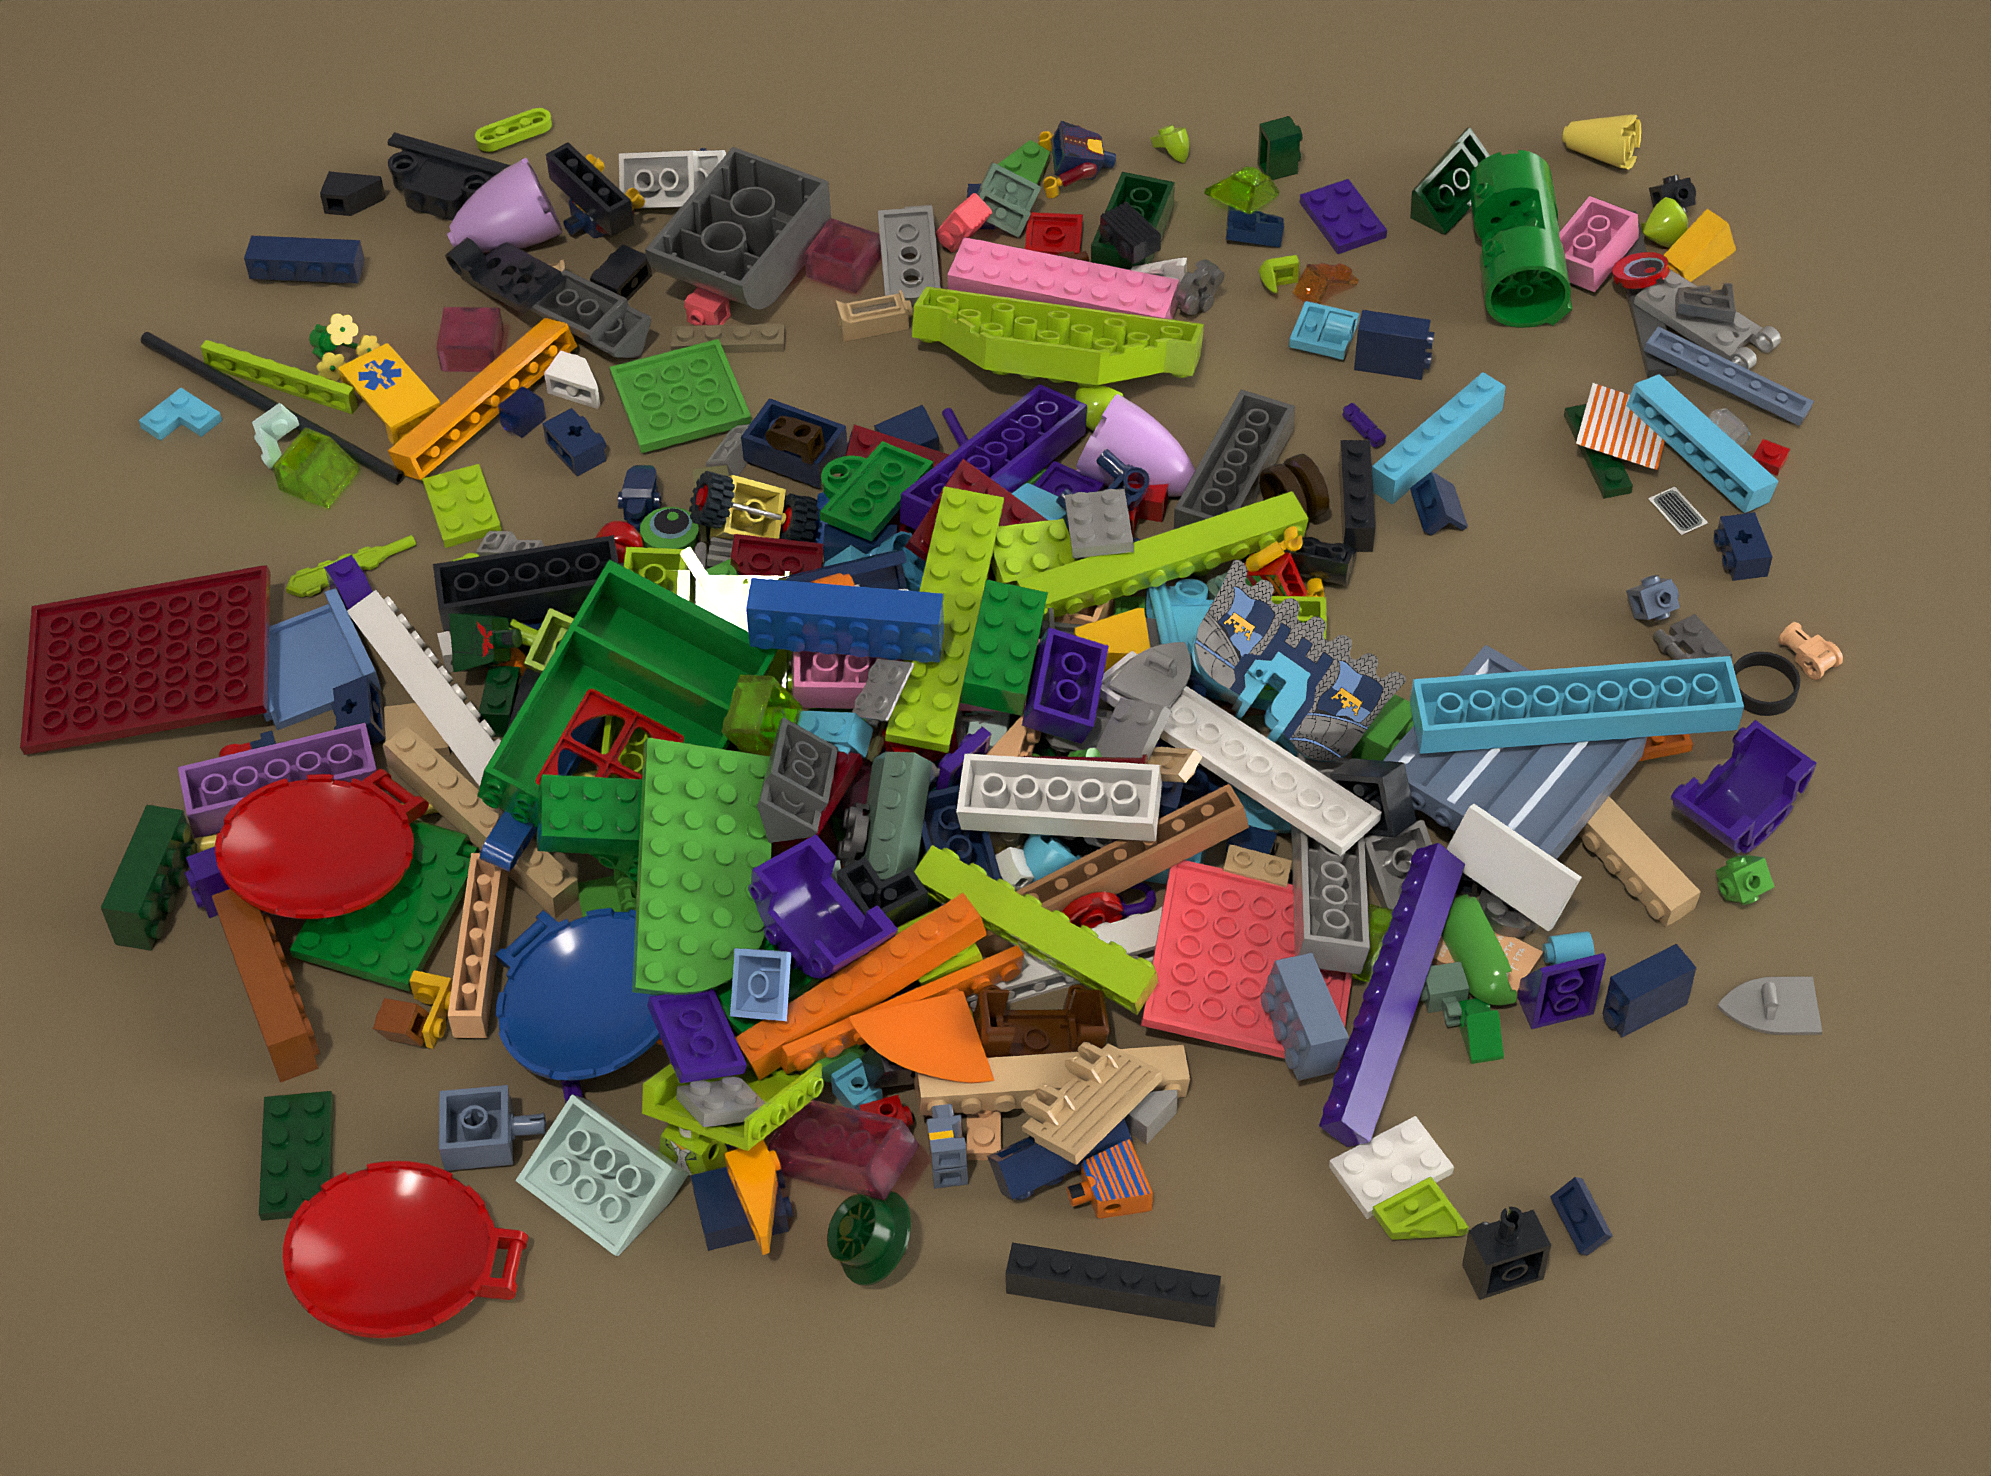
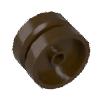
(1301, 477)

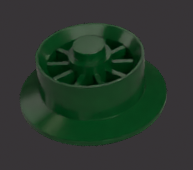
(869, 1236)

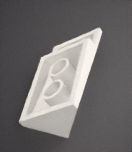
(666, 177)

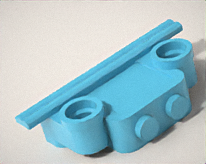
(1178, 610)

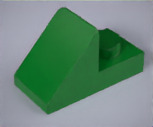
(1480, 1031)

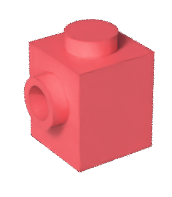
(706, 308)

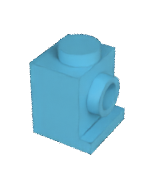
(852, 1087)

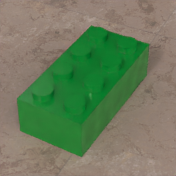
(1003, 647)
(589, 815)

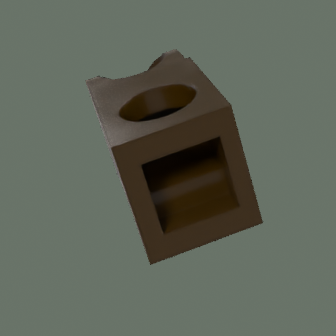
(797, 437)

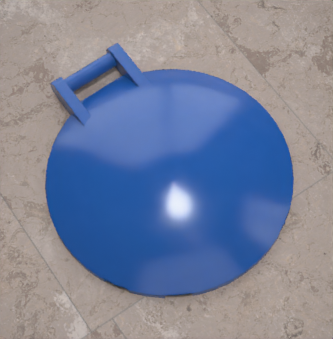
(572, 997)

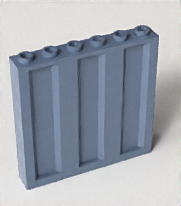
(1532, 789)

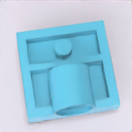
(1324, 330)

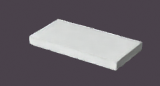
(1513, 867)

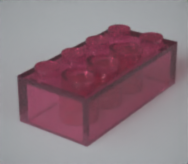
(844, 1148)

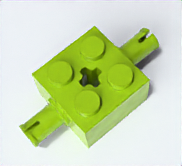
(544, 640)

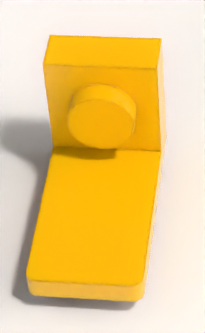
(437, 991)

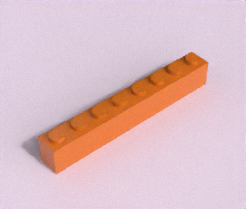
(866, 981)

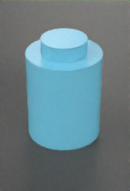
(1568, 947)

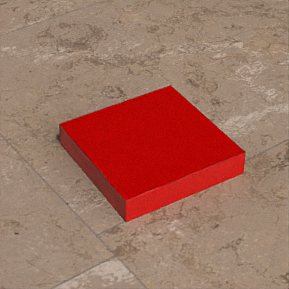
(1054, 233)

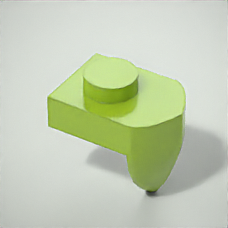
(1174, 140)
(1279, 272)

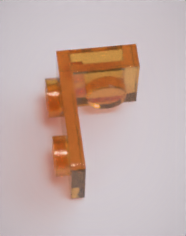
(1318, 278)

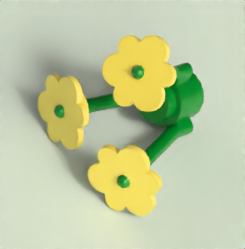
(337, 333)

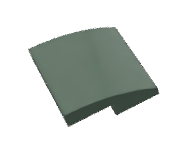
(1008, 198)

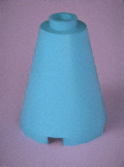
(1046, 855)

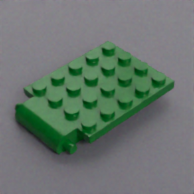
(403, 926)

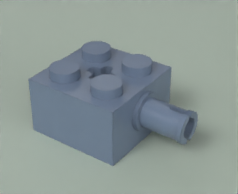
(480, 1127)

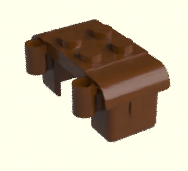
(1040, 1031)

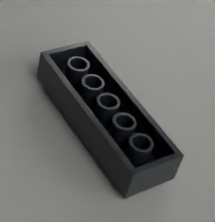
(523, 581)

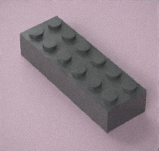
(1232, 465)

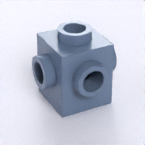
(1653, 598)

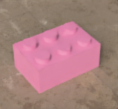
(1597, 240)

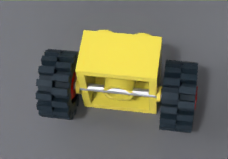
(751, 508)

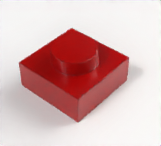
(1771, 456)

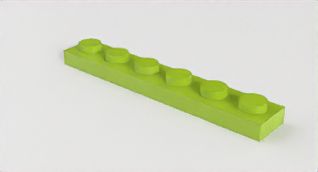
(280, 376)

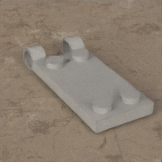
(1708, 334)
(1130, 733)

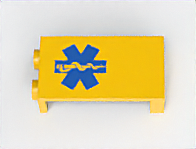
(390, 390)

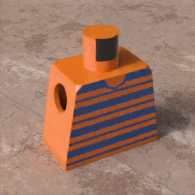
(1113, 1183)

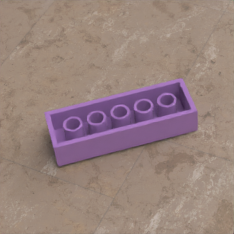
(220, 783)

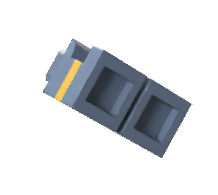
(947, 1148)

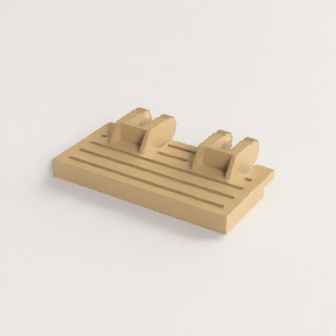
(1087, 1111)

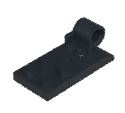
(505, 273)

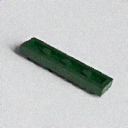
(1605, 468)

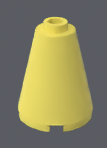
(1606, 139)

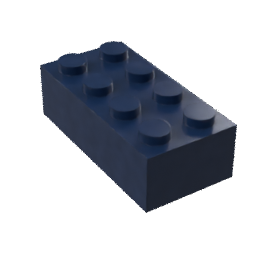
(943, 830)

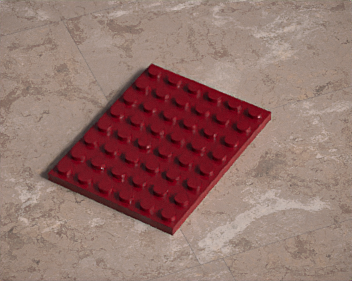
(147, 660)

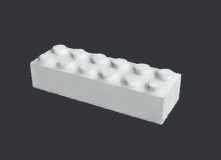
(1059, 797)

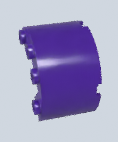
(1749, 792)
(811, 913)

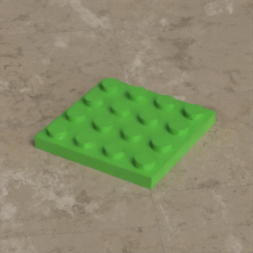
(680, 395)

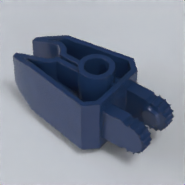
(639, 494)

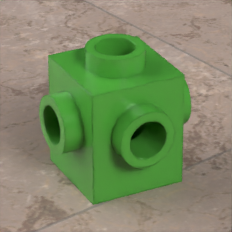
(1744, 879)

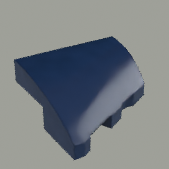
(1254, 228)

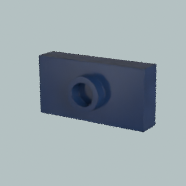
(1581, 1216)

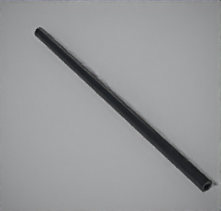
(264, 403)

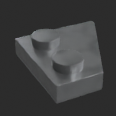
(1707, 303)

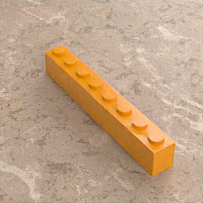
(479, 399)

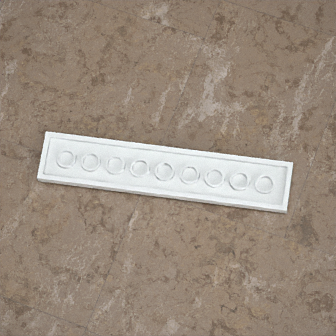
(1261, 768)

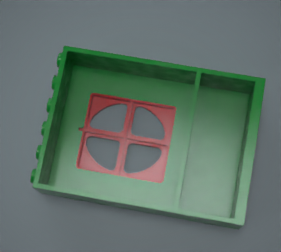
(630, 657)

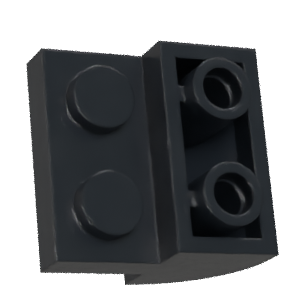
(1324, 560)

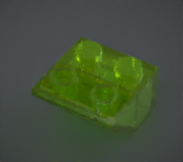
(314, 468)

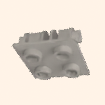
(882, 690)

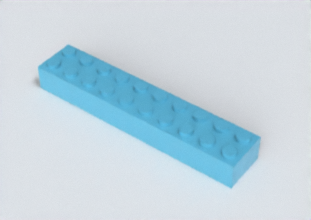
(1575, 704)

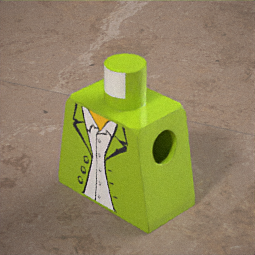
(692, 1150)

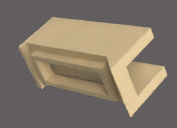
(873, 316)

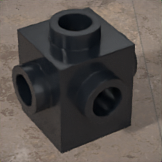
(1675, 188)

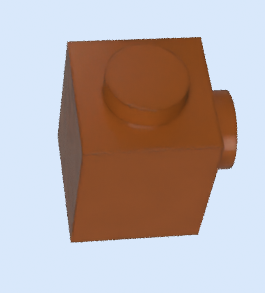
(401, 1022)

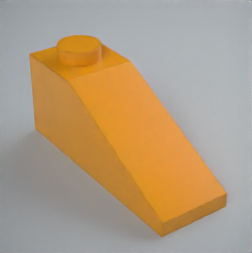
(756, 1187)

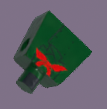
(481, 641)

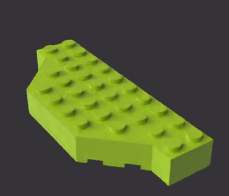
(1055, 338)

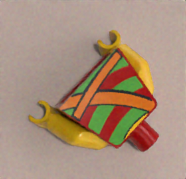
(1279, 568)

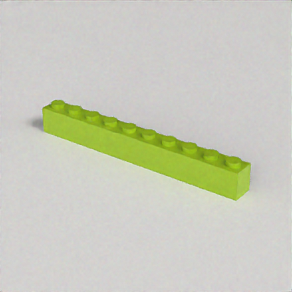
(1168, 555)

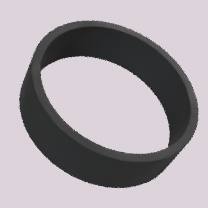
(1779, 663)

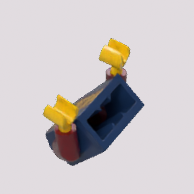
(1076, 156)
(581, 220)

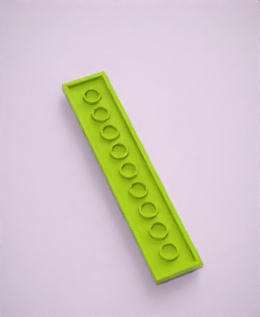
(957, 569)

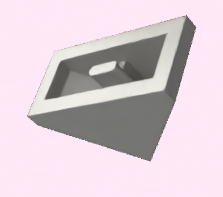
(1152, 1114)

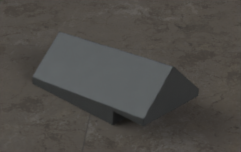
(596, 316)
(796, 783)

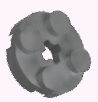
(1198, 289)
(856, 832)
(1504, 921)

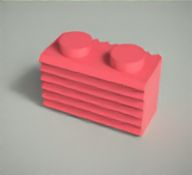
(963, 222)

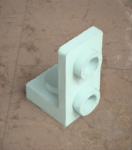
(270, 428)

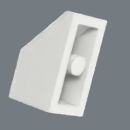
(572, 380)

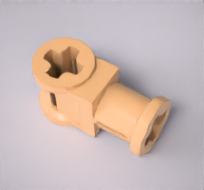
(1811, 652)

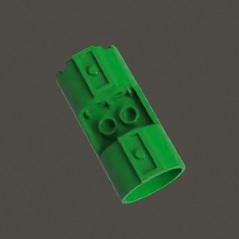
(1521, 243)

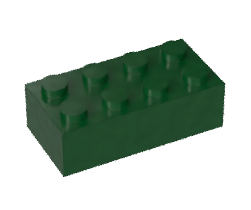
(1150, 198)
(149, 878)

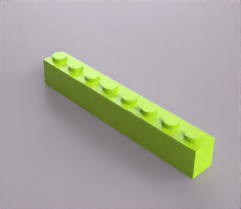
(1039, 931)

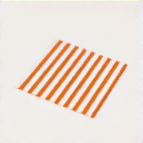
(1617, 430)

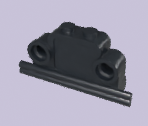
(436, 176)

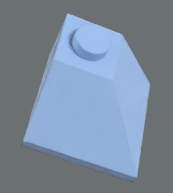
(760, 984)

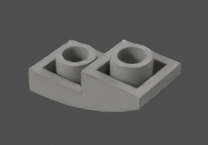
(504, 541)

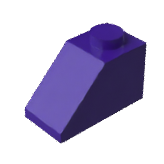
(349, 581)

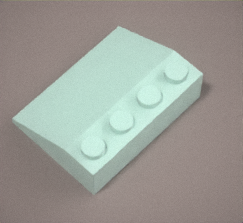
(601, 1175)

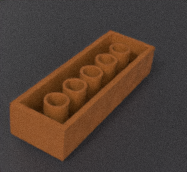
(268, 986)

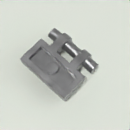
(1693, 637)

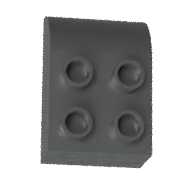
(743, 229)

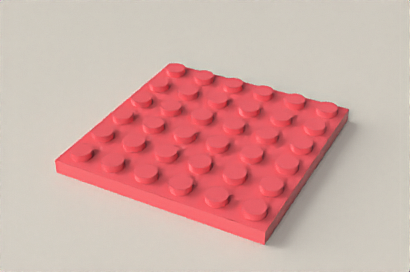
(1216, 956)

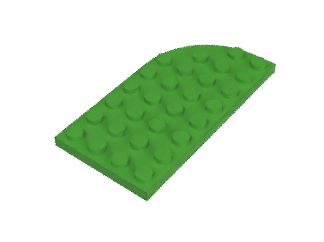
(696, 866)

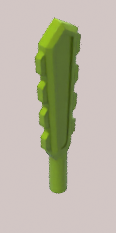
(311, 581)

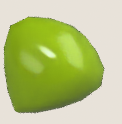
(1666, 223)
(1097, 399)

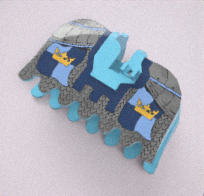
(1323, 692)

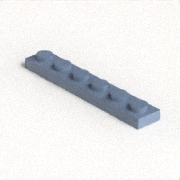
(1728, 376)

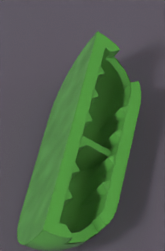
(1479, 951)

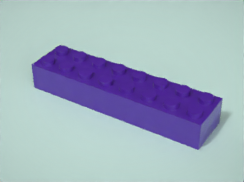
(1006, 449)

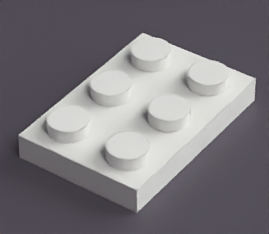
(1390, 1164)

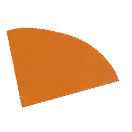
(928, 1038)

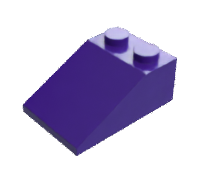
(1561, 991)

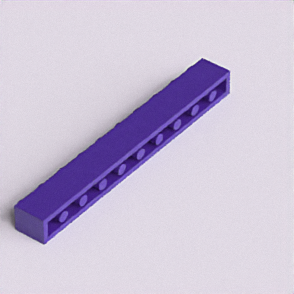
(1391, 996)

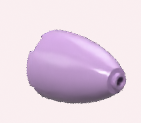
(508, 210)
(1136, 441)

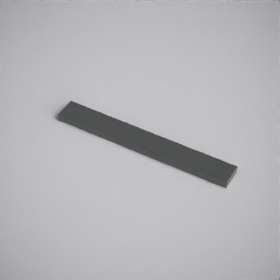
(1646, 324)

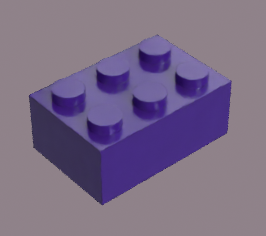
(1065, 685)

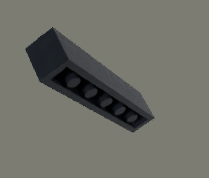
(1113, 1284)

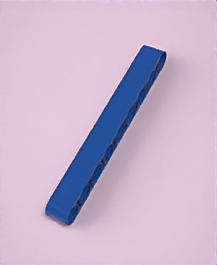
(510, 837)

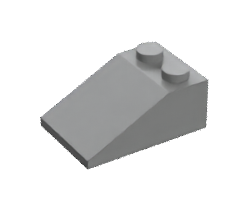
(1390, 860)

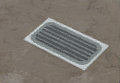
(1678, 510)

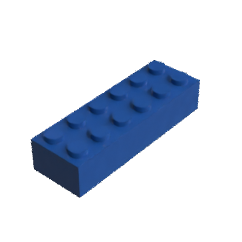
(845, 620)

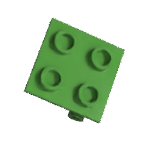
(608, 892)

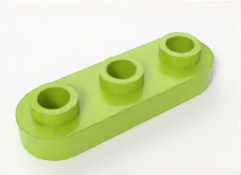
(513, 129)

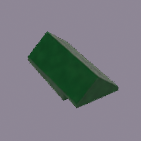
(1444, 191)

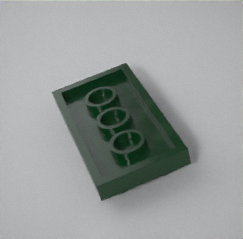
(294, 1151)

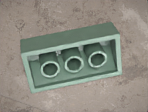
(896, 811)

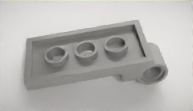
(908, 232)

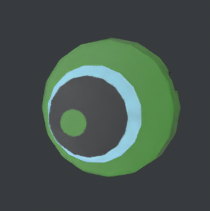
(669, 529)

